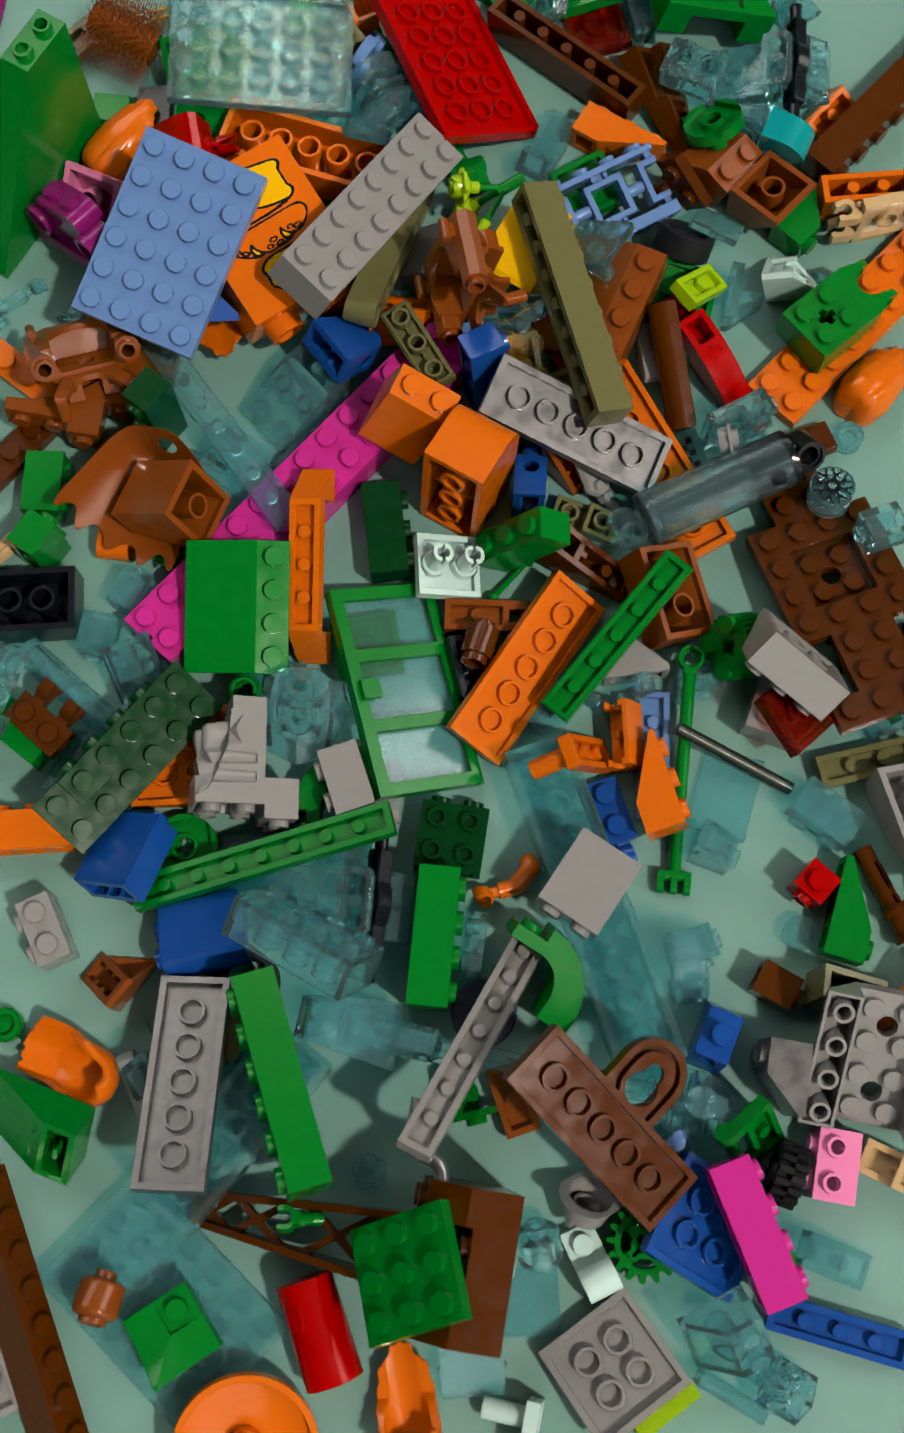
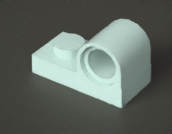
(591, 1263)

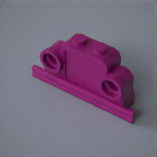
(68, 220)

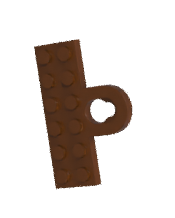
(600, 1123)

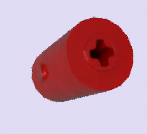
(319, 1331)

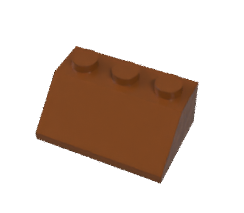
(686, 613)

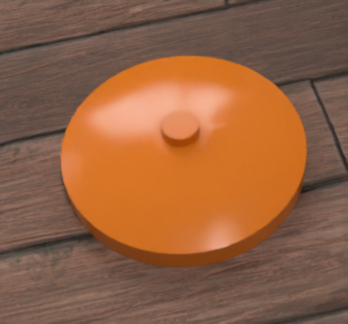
(247, 1405)

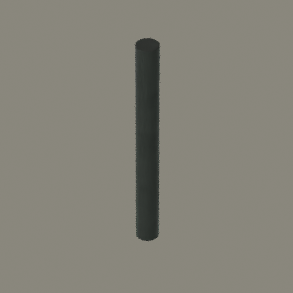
(734, 758)

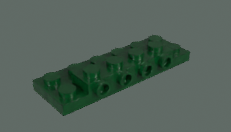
(126, 756)

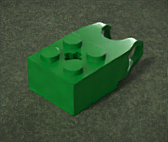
(832, 317)

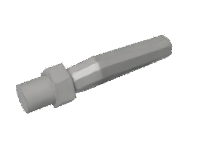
(597, 487)

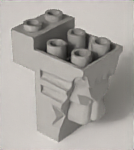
(232, 770)

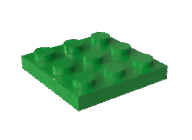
(410, 1274)

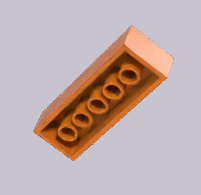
(318, 147)

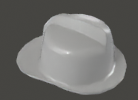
(586, 1201)

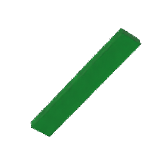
(617, 636)

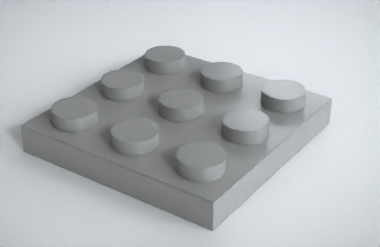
(615, 1366)

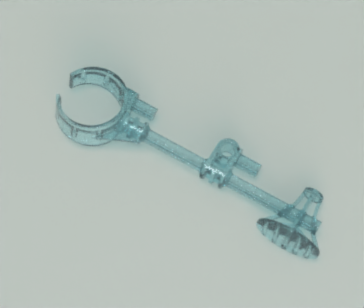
(376, 1034)

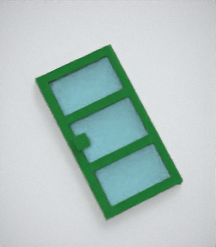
(401, 690)

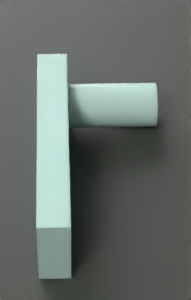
(518, 1415)

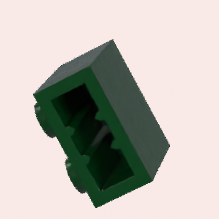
(452, 835)

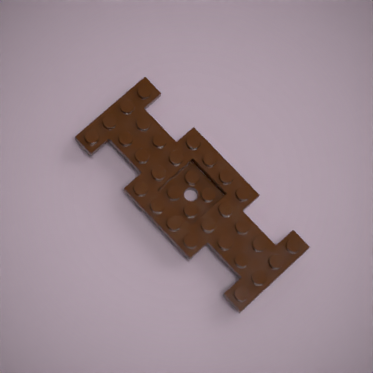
(844, 614)

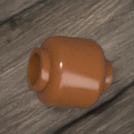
(98, 1298)

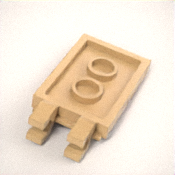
(867, 218)

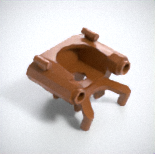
(462, 276)
(78, 356)

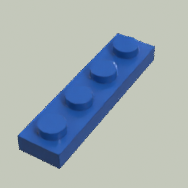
(840, 1332)

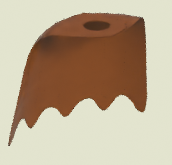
(102, 480)

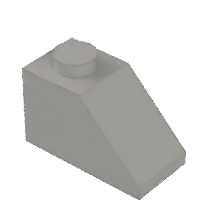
(636, 660)

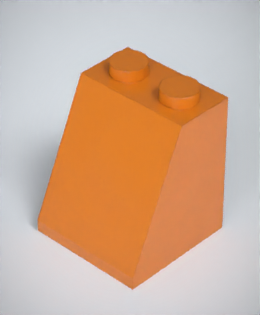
(407, 413)

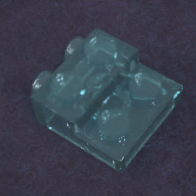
(748, 414)

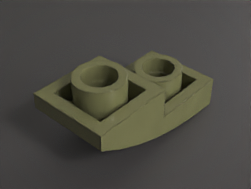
(587, 520)

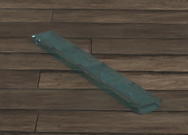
(222, 433)

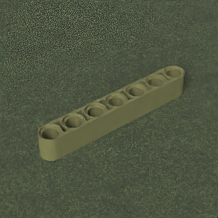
(377, 279)

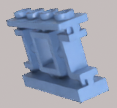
(598, 180)

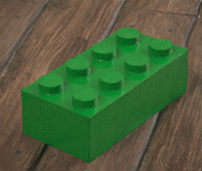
(433, 938)

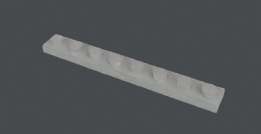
(468, 1052)

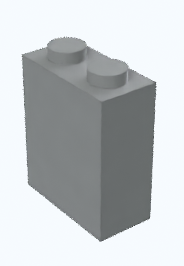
(588, 884)

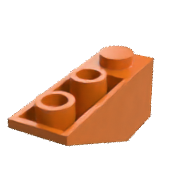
(604, 130)
(656, 797)

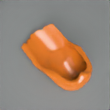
(69, 1062)

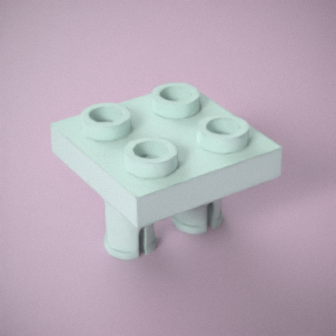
(447, 566)

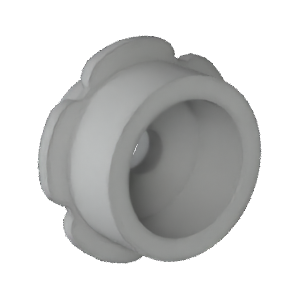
(728, 439)

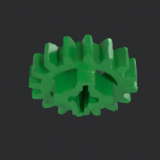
(630, 1253)

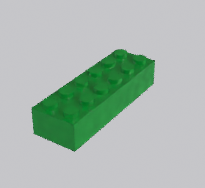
(280, 1083)

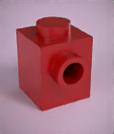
(813, 884)

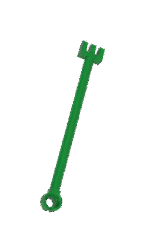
(673, 873)

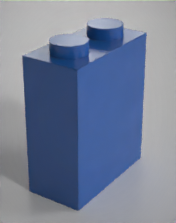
(127, 856)
(192, 936)

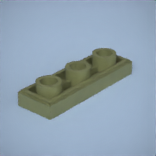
(406, 332)

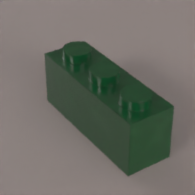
(154, 404)
(387, 531)

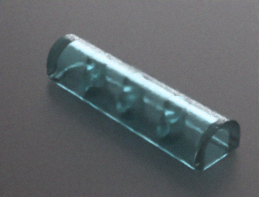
(44, 664)

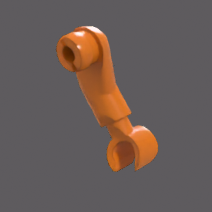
(516, 885)

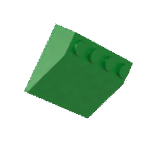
(236, 606)

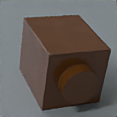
(776, 986)

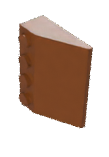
(622, 298)

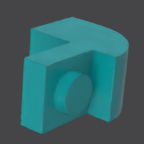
(787, 136)

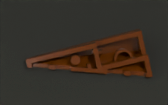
(664, 104)

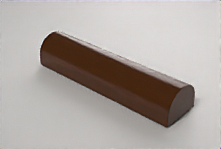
(671, 365)

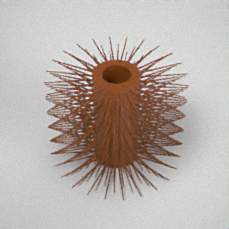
(127, 34)

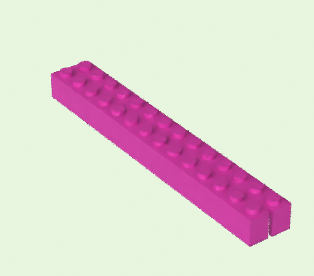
(328, 447)

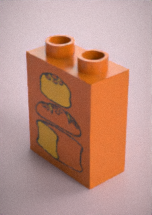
(280, 218)

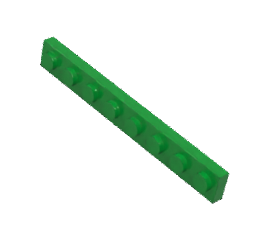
(270, 855)

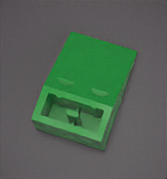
(44, 1126)

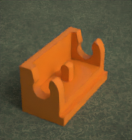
(626, 735)

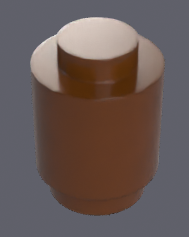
(479, 643)

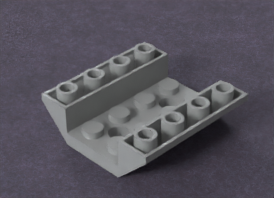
(855, 1052)

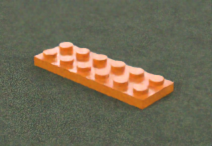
(525, 667)

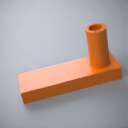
(575, 753)

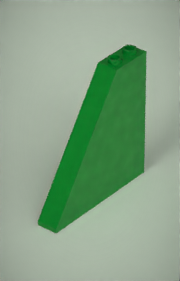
(42, 124)

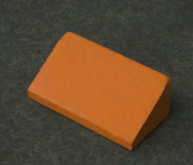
(823, 116)

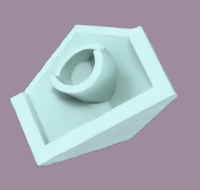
(785, 279)

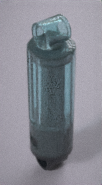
(716, 489)

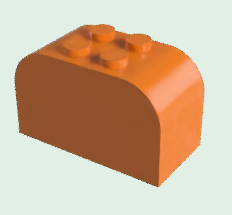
(466, 471)

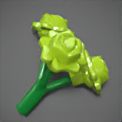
(461, 187)

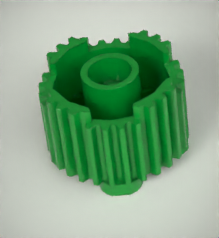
(725, 645)

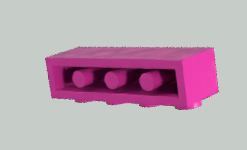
(756, 1234)

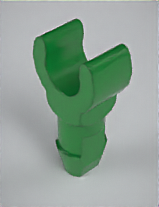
(298, 1219)

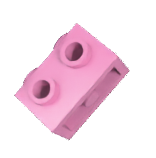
(833, 1165)

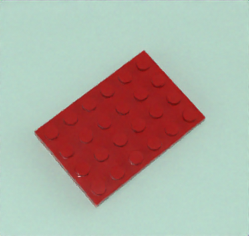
(456, 70)

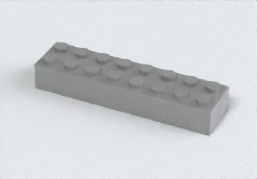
(365, 216)

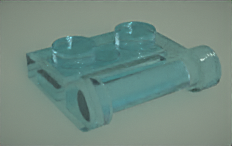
(518, 316)

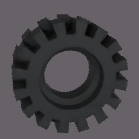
(787, 1173)

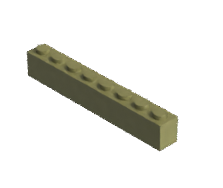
(571, 303)

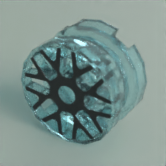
(821, 489)

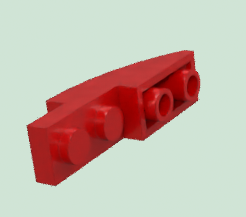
(711, 355)

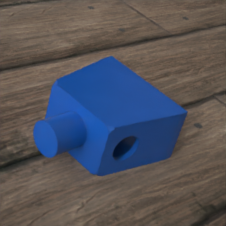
(342, 346)
(529, 480)
(714, 1038)

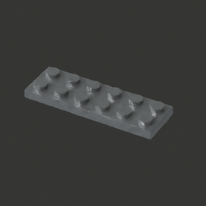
(550, 417)
(182, 1086)

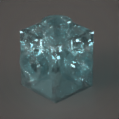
(786, 1390)

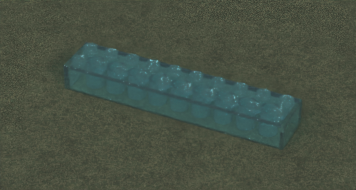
(617, 963)

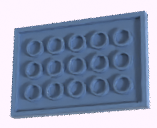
(169, 243)

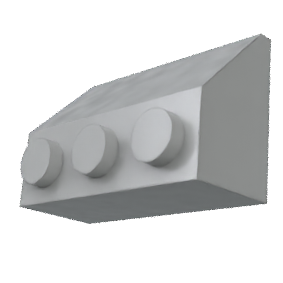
(793, 666)

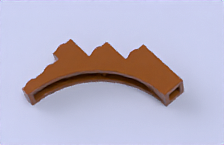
(87, 416)

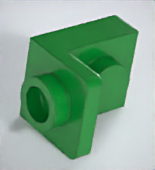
(471, 1111)

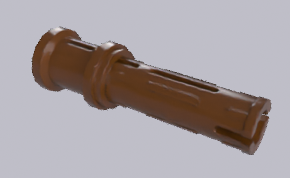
(883, 890)

